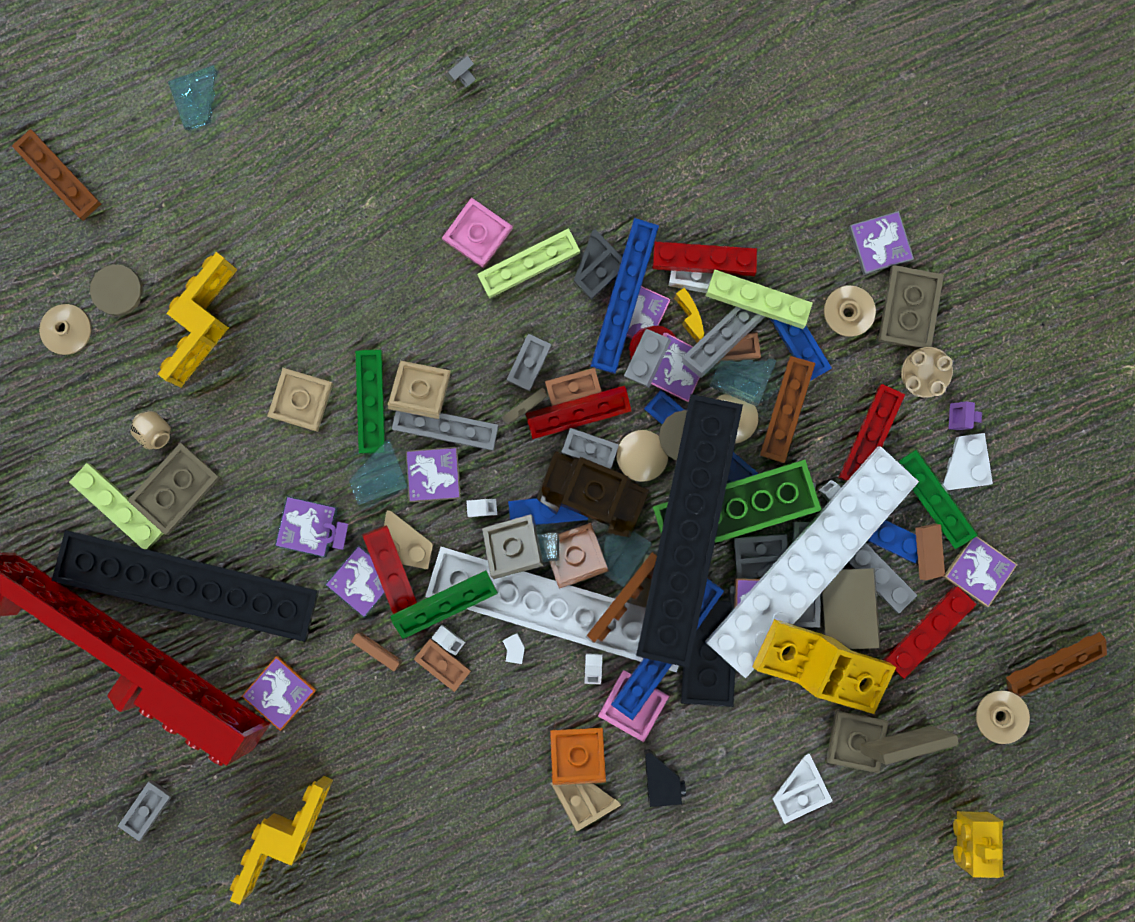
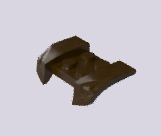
(593, 493)

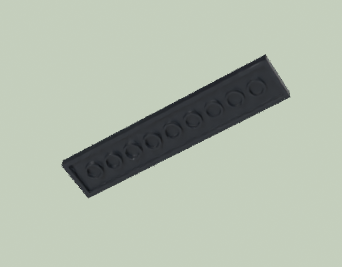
(689, 530)
(185, 585)

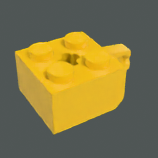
(979, 844)

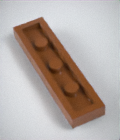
(56, 174)
(787, 409)
(617, 608)
(1057, 665)

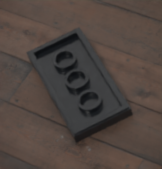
(709, 676)

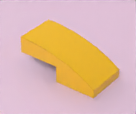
(693, 322)

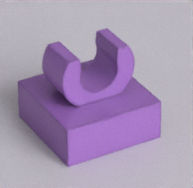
(963, 416)
(338, 534)

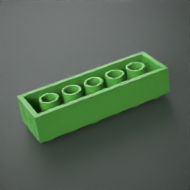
(762, 501)

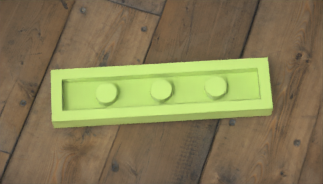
(528, 263)
(759, 299)
(115, 506)

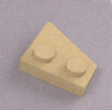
(411, 545)
(584, 803)

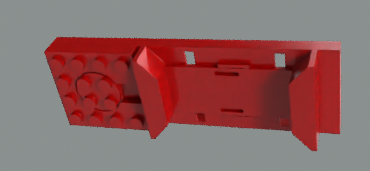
(148, 675)

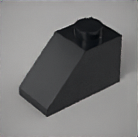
(662, 782)

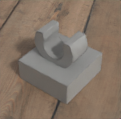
(460, 71)

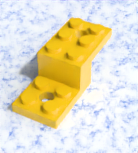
(191, 313)
(824, 666)
(280, 839)

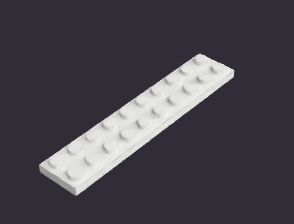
(813, 558)
(542, 605)

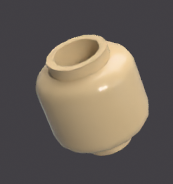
(150, 430)

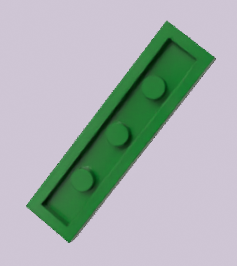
(370, 400)
(938, 500)
(444, 604)

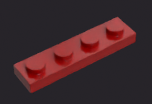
(704, 258)
(578, 412)
(873, 429)
(389, 569)
(930, 631)

